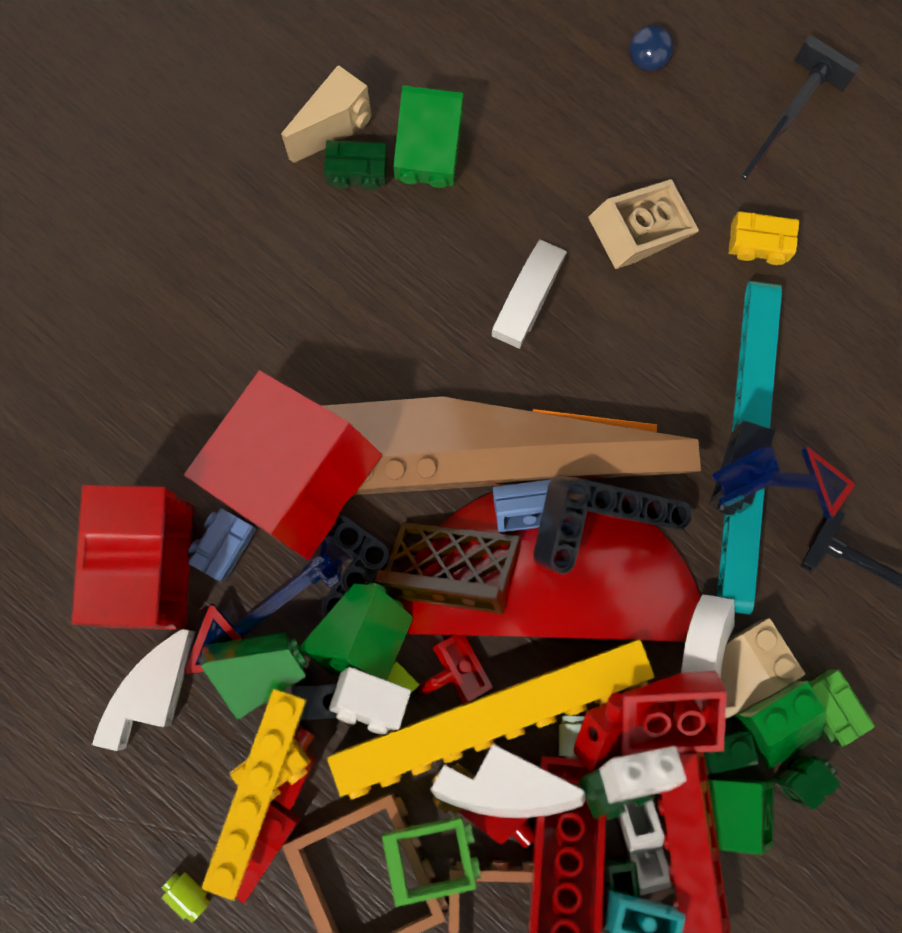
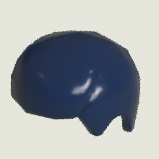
(651, 48)

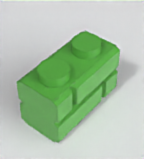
(844, 713)

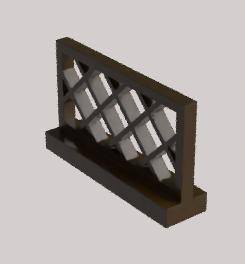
(450, 592)

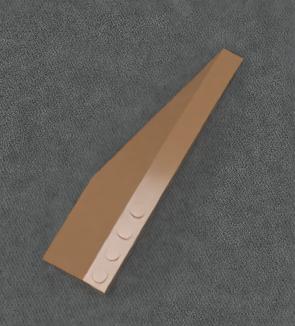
(476, 444)

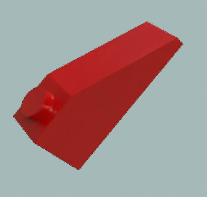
(273, 834)

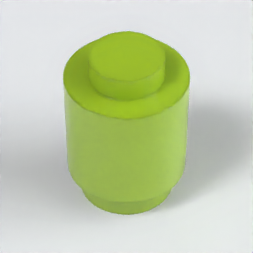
(185, 896)

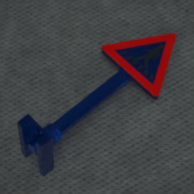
(762, 470)
(218, 629)

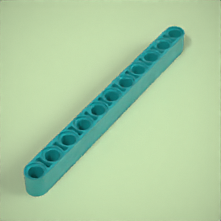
(752, 404)

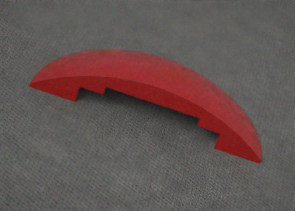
(621, 588)

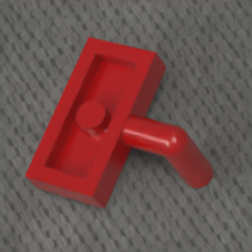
(460, 669)

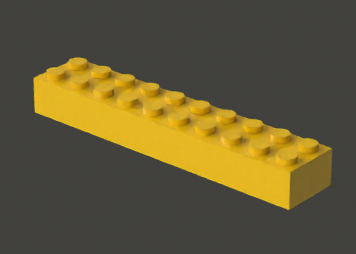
(489, 717)

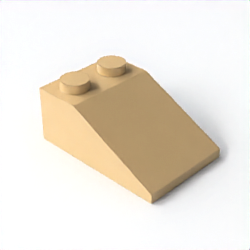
(330, 114)
(642, 223)
(756, 666)

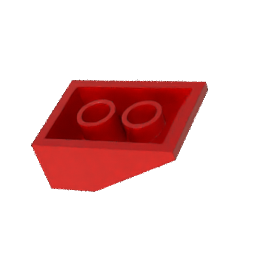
(675, 712)

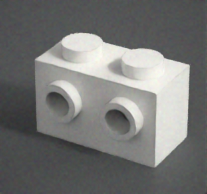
(369, 701)

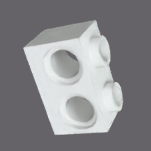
(642, 774)

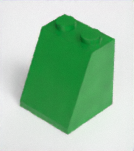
(428, 136)
(360, 633)
(251, 668)
(784, 722)
(743, 813)

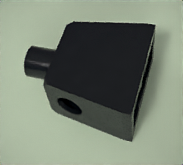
(314, 695)

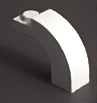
(708, 634)

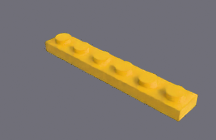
(254, 794)

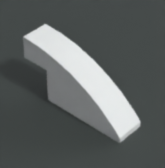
(528, 294)
(147, 692)
(507, 788)
(643, 844)

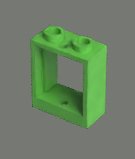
(397, 874)

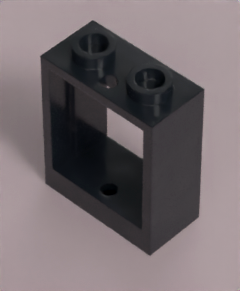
(742, 442)

